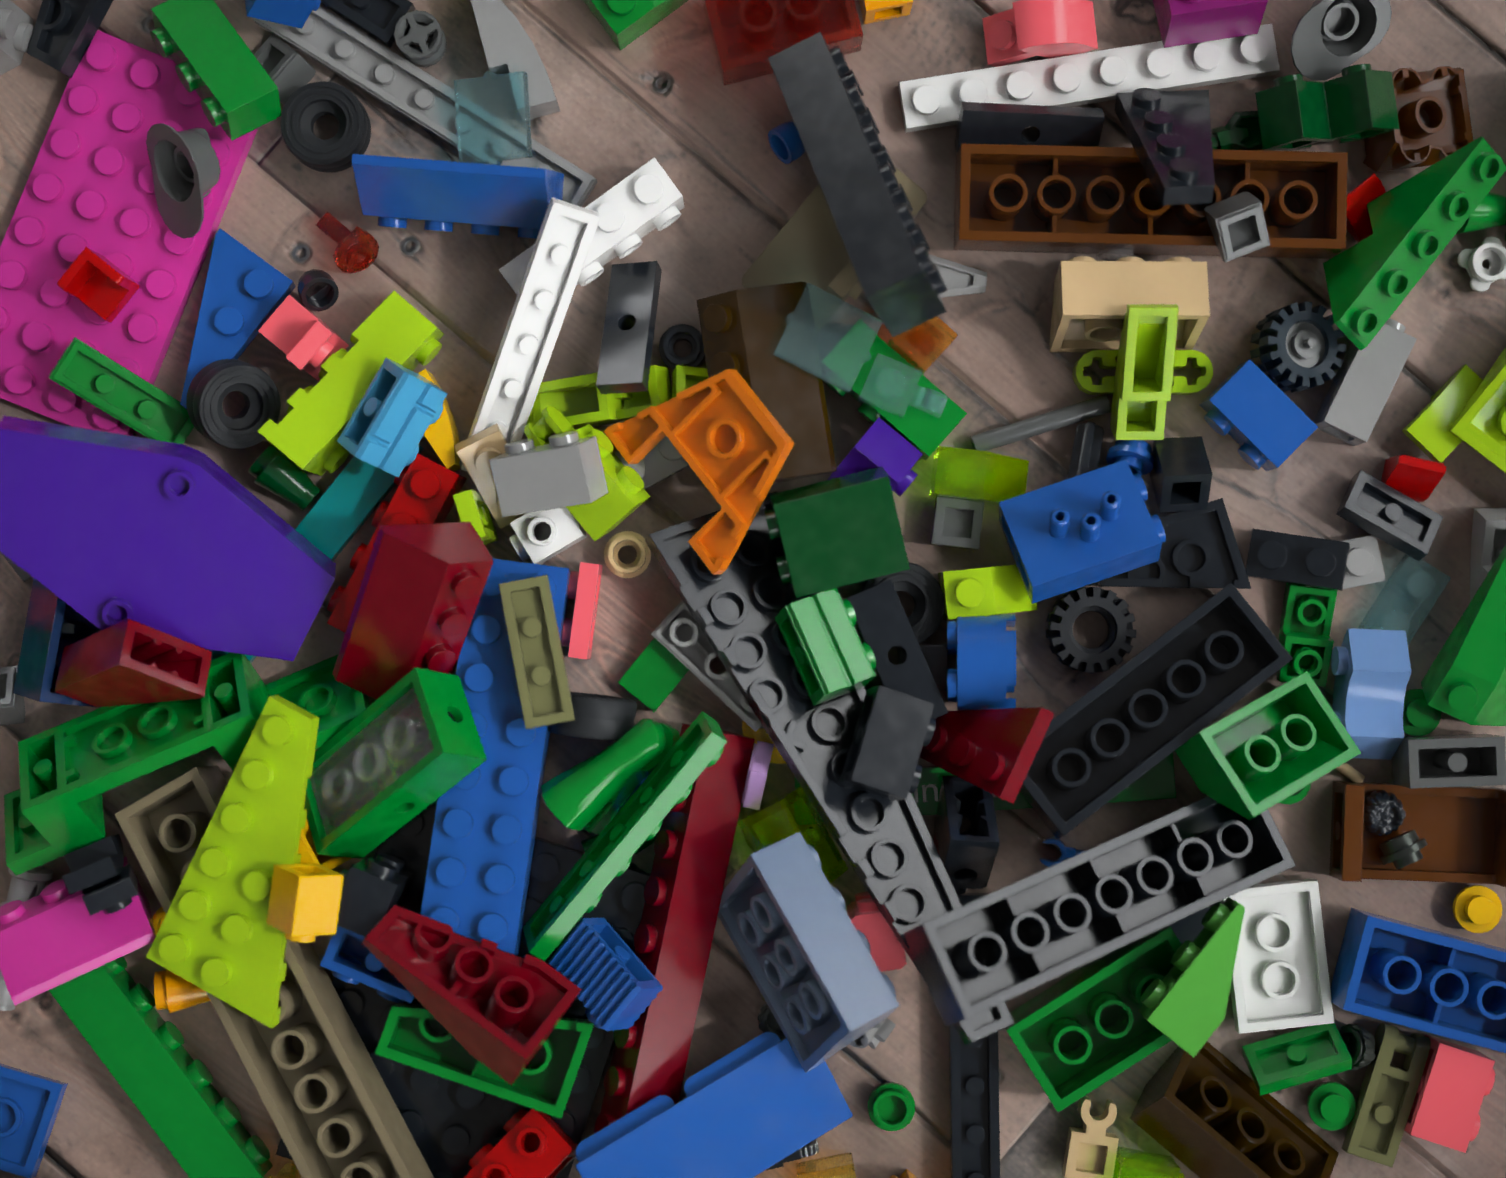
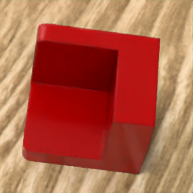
(98, 284)

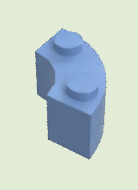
(1371, 689)

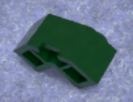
(1312, 112)

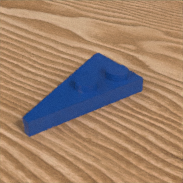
(235, 304)

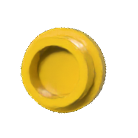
(1477, 909)

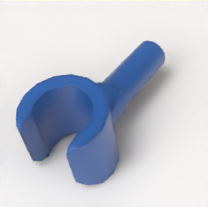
(1066, 852)

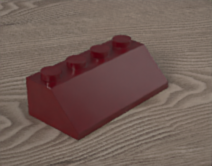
(413, 604)

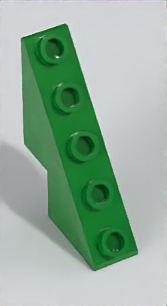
(1408, 235)

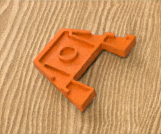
(726, 442)

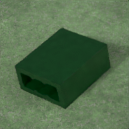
(837, 532)

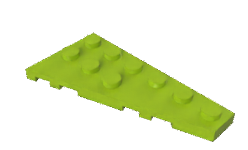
(220, 911)

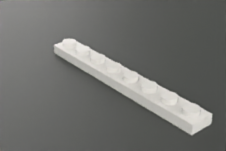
(1089, 77)

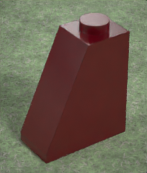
(132, 666)

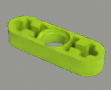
(1107, 360)

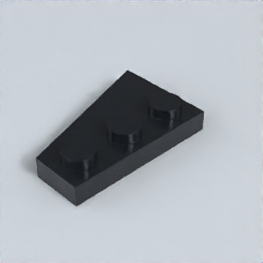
(1196, 554)

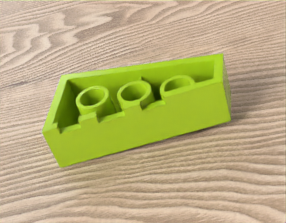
(322, 411)

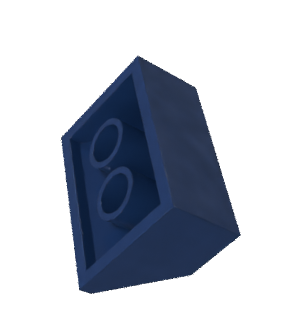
(47, 630)

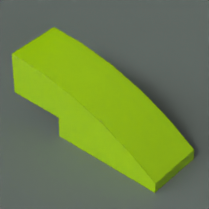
(1144, 372)
(584, 404)

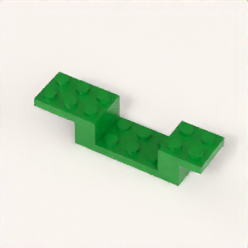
(80, 759)

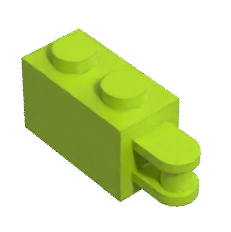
(623, 482)

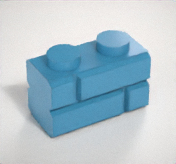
(392, 418)

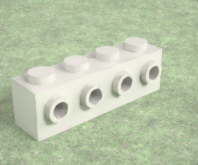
(626, 214)

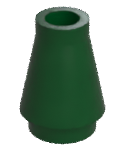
(283, 477)

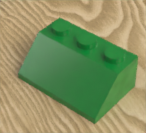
(1268, 748)

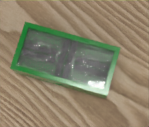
(391, 763)

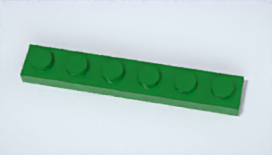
(633, 824)

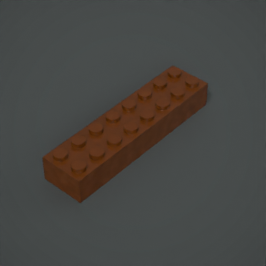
(1104, 200)

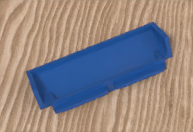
(733, 1123)

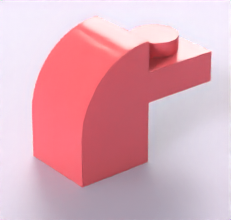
(1040, 29)
(301, 336)

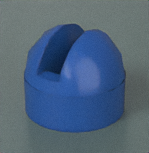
(786, 142)

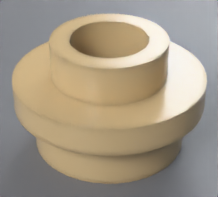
(612, 550)

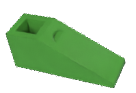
(1197, 988)

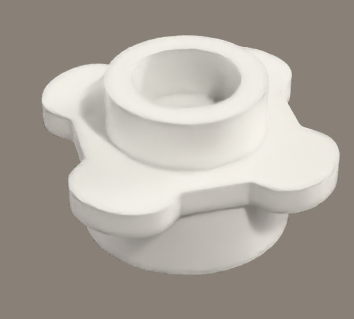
(1489, 250)

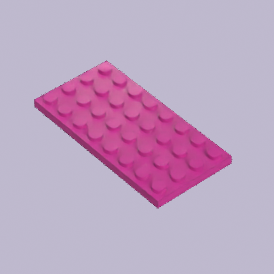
(99, 193)

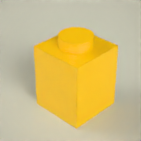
(304, 901)

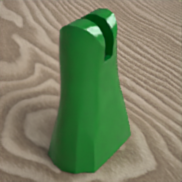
(598, 787)

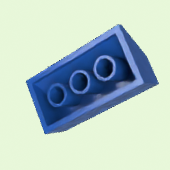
(455, 193)

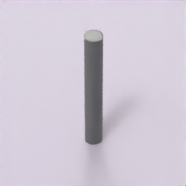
(1041, 423)

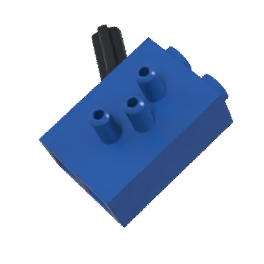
(1082, 525)

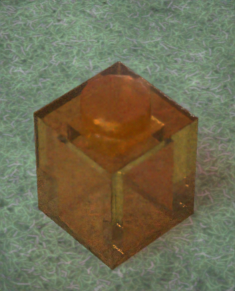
(924, 343)

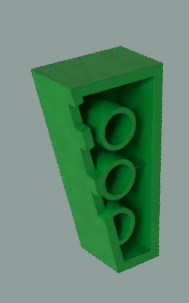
(421, 1041)

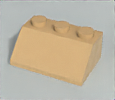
(1094, 297)

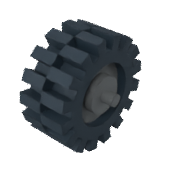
(1298, 346)

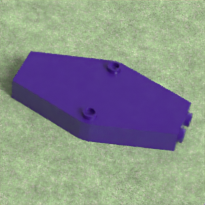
(155, 539)

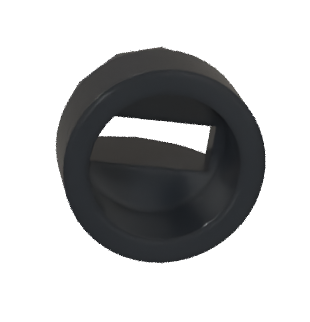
(317, 290)

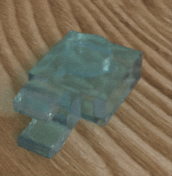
(895, 387)

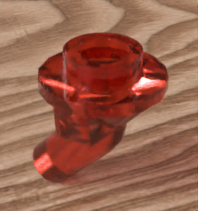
(351, 245)

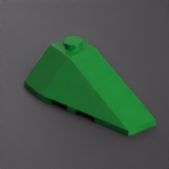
(1471, 666)

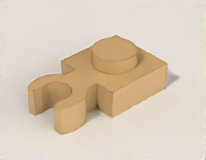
(1091, 1150)

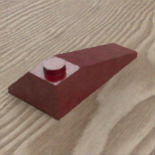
(480, 994)

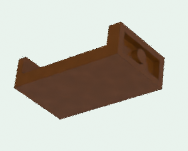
(1459, 824)

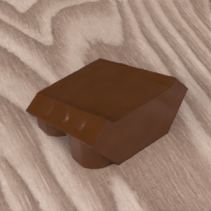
(1430, 118)

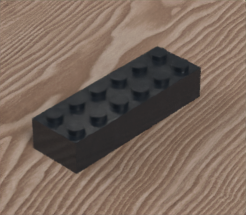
(860, 184)
(1150, 709)

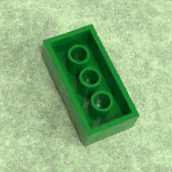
(1090, 1020)

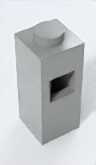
(1364, 385)

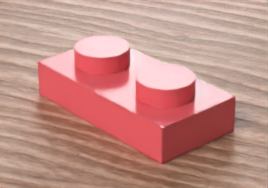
(584, 589)

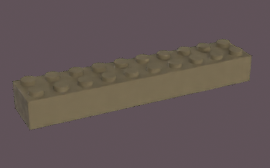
(313, 1062)

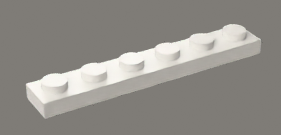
(536, 319)

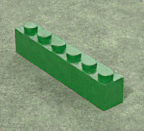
(161, 1075)

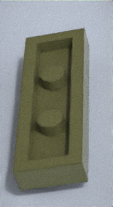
(537, 652)

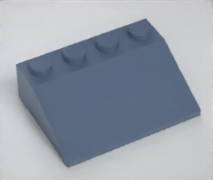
(804, 951)

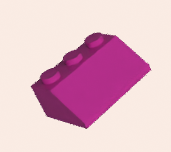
(58, 940)

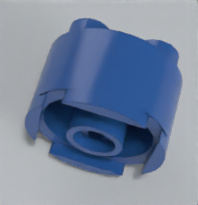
(983, 662)

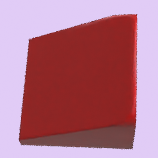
(1358, 218)
(1412, 476)

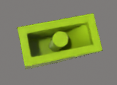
(984, 592)

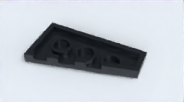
(66, 31)
(1171, 141)

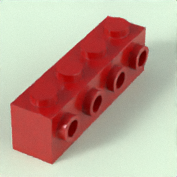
(421, 498)
(530, 1149)

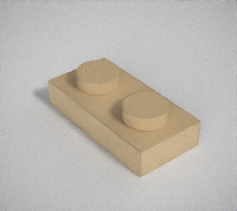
(475, 456)

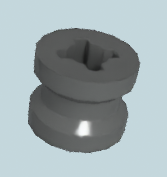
(414, 30)

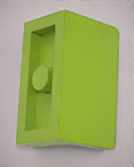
(474, 510)

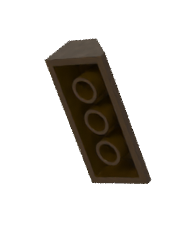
(742, 334)
(1222, 1126)

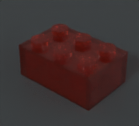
(754, 30)

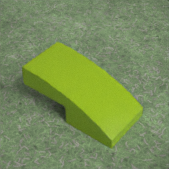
(1432, 425)

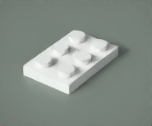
(1281, 959)

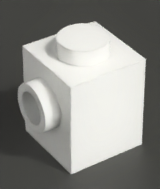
(545, 534)

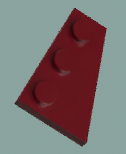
(989, 746)

